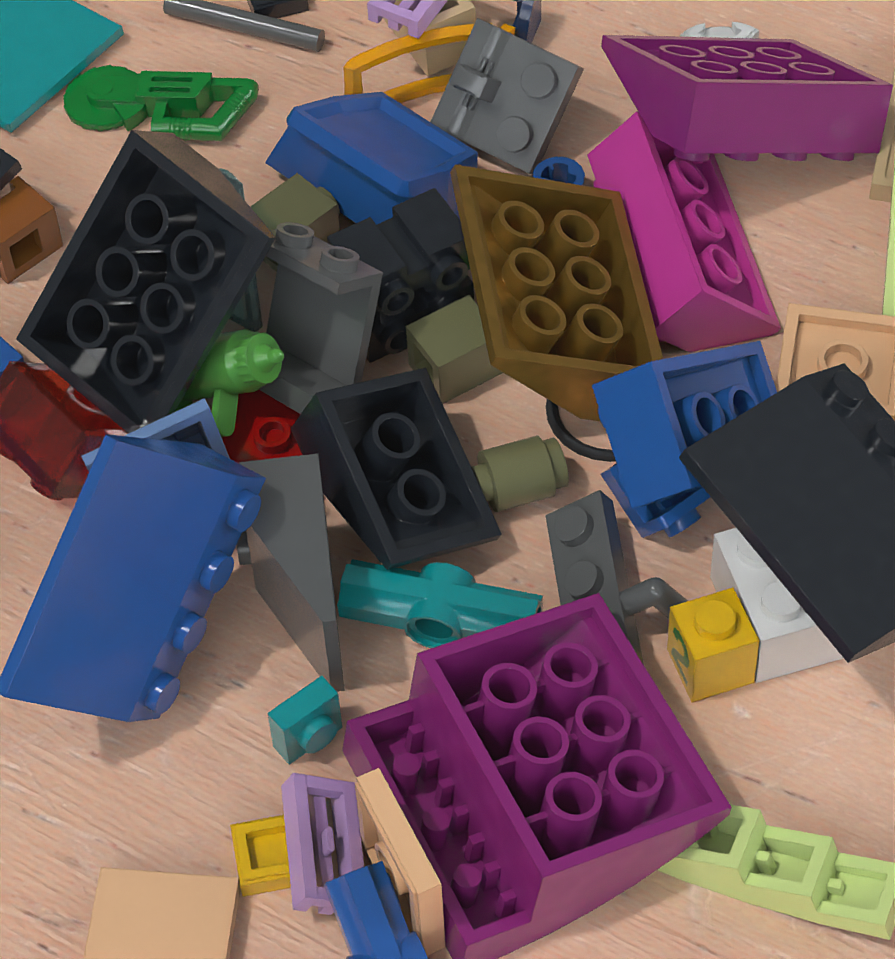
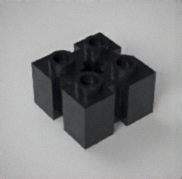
(420, 262)

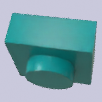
(306, 720)

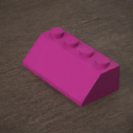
(686, 241)

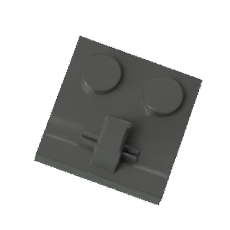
(506, 96)

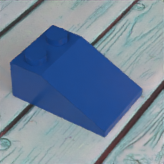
(670, 406)

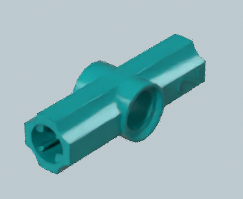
(430, 604)

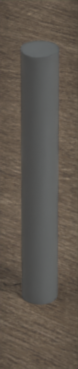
(247, 22)

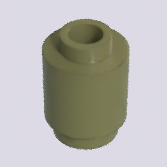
(521, 472)

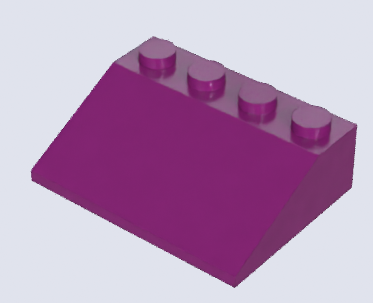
(749, 97)

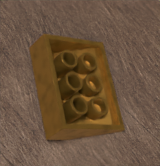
(554, 283)

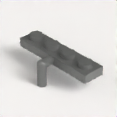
(591, 562)

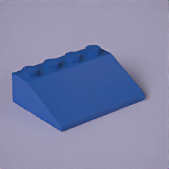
(132, 579)

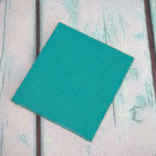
(43, 50)

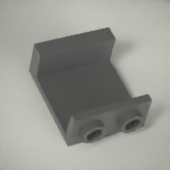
(318, 314)

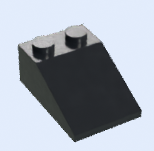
(396, 468)

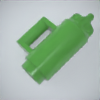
(235, 365)

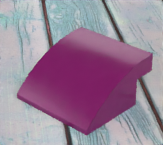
(537, 774)

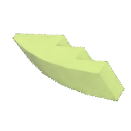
(790, 874)

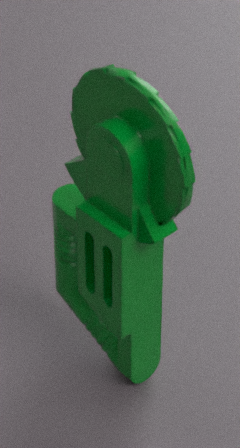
(175, 101)

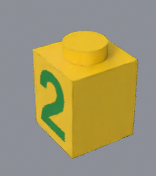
(712, 644)

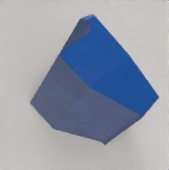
(369, 153)

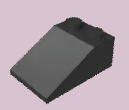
(293, 559)

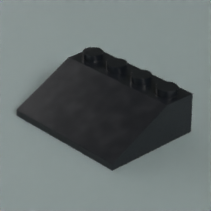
(147, 280)
(815, 500)

